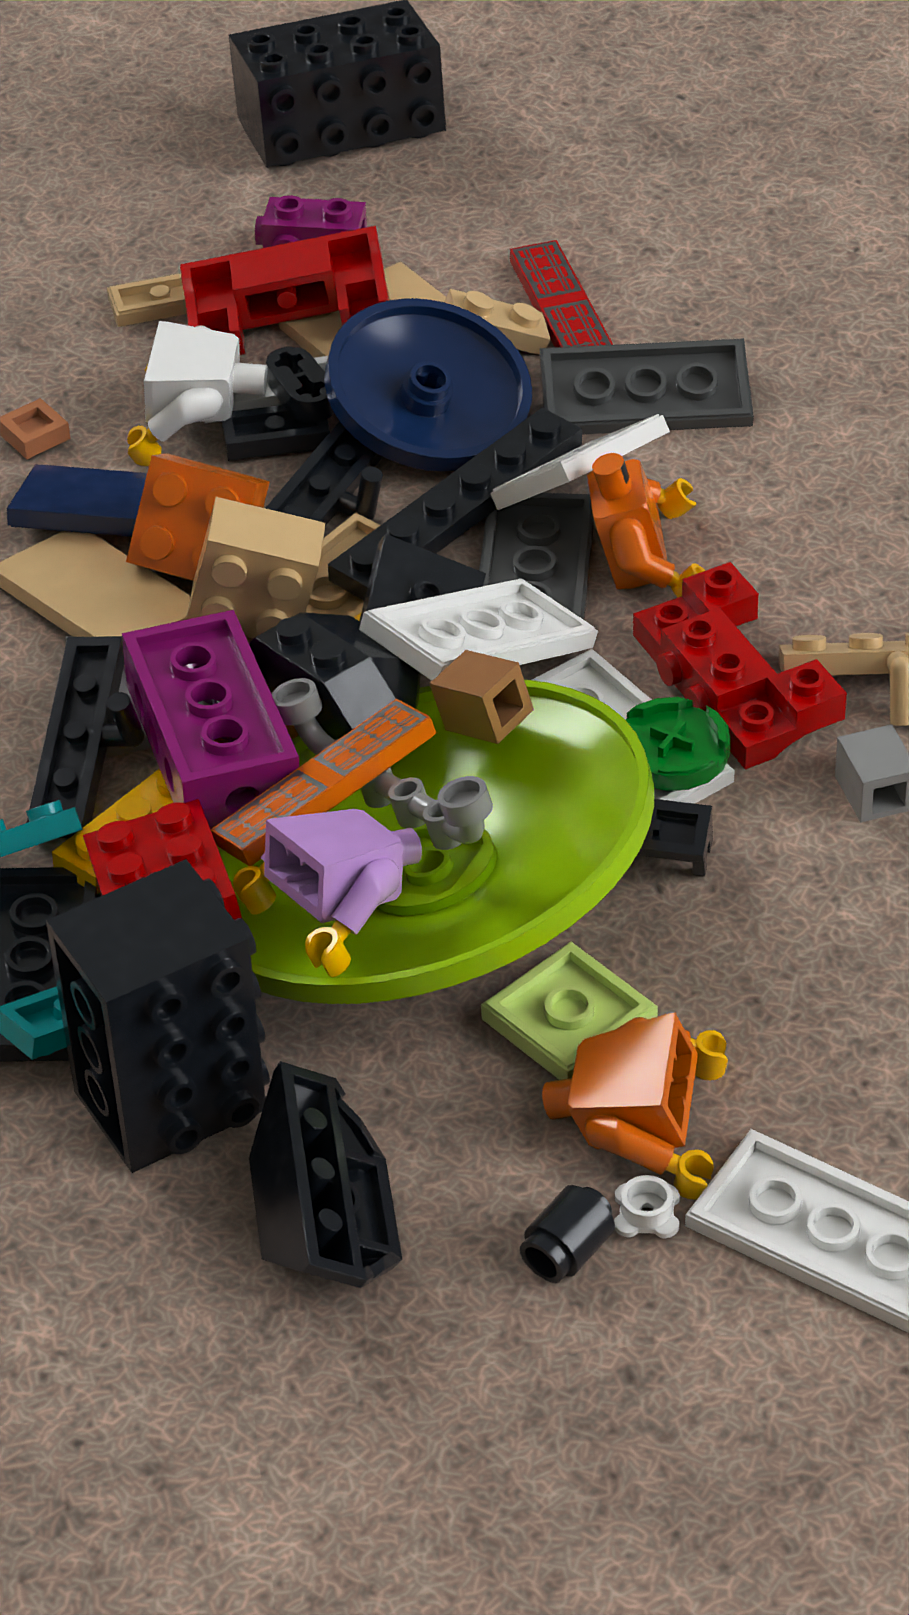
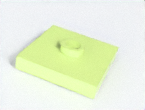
(562, 1005)

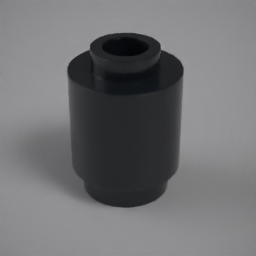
(567, 1233)

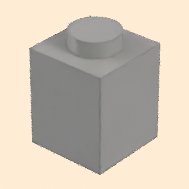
(873, 772)

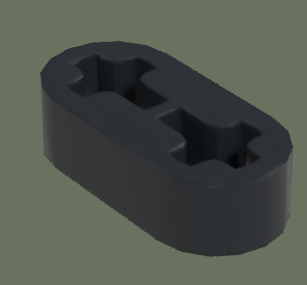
(299, 384)

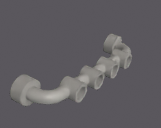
(450, 820)

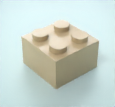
(256, 565)

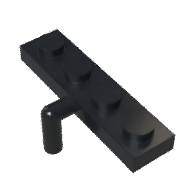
(329, 479)
(82, 725)

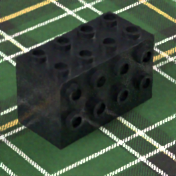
(338, 83)
(160, 1014)

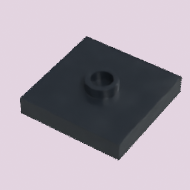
(413, 573)

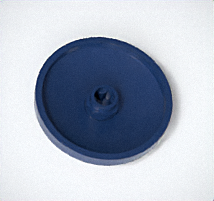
(426, 382)

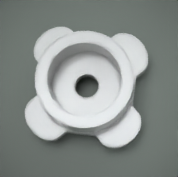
(651, 1193)

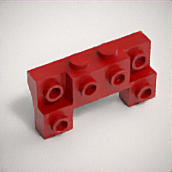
(286, 282)
(718, 667)

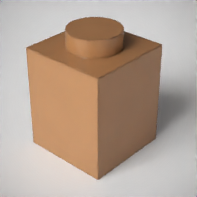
(481, 696)

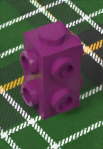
(298, 219)

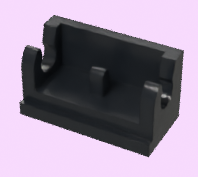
(680, 833)

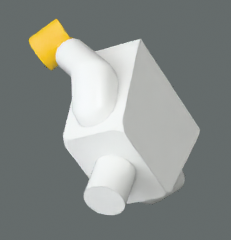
(190, 380)

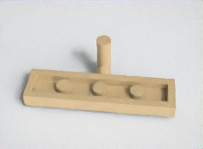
(862, 655)

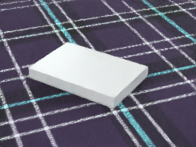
(578, 461)

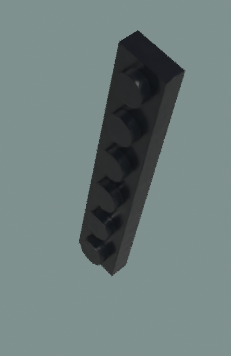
(461, 497)

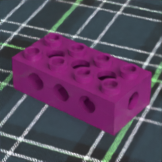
(211, 662)

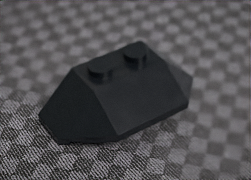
(346, 665)
(320, 1183)

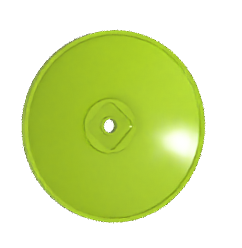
(561, 833)

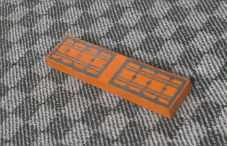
(327, 777)

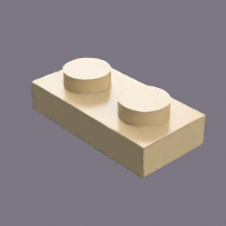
(518, 322)

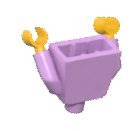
(333, 868)

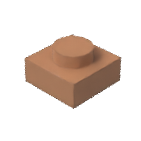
(34, 428)

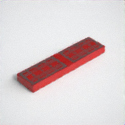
(558, 294)

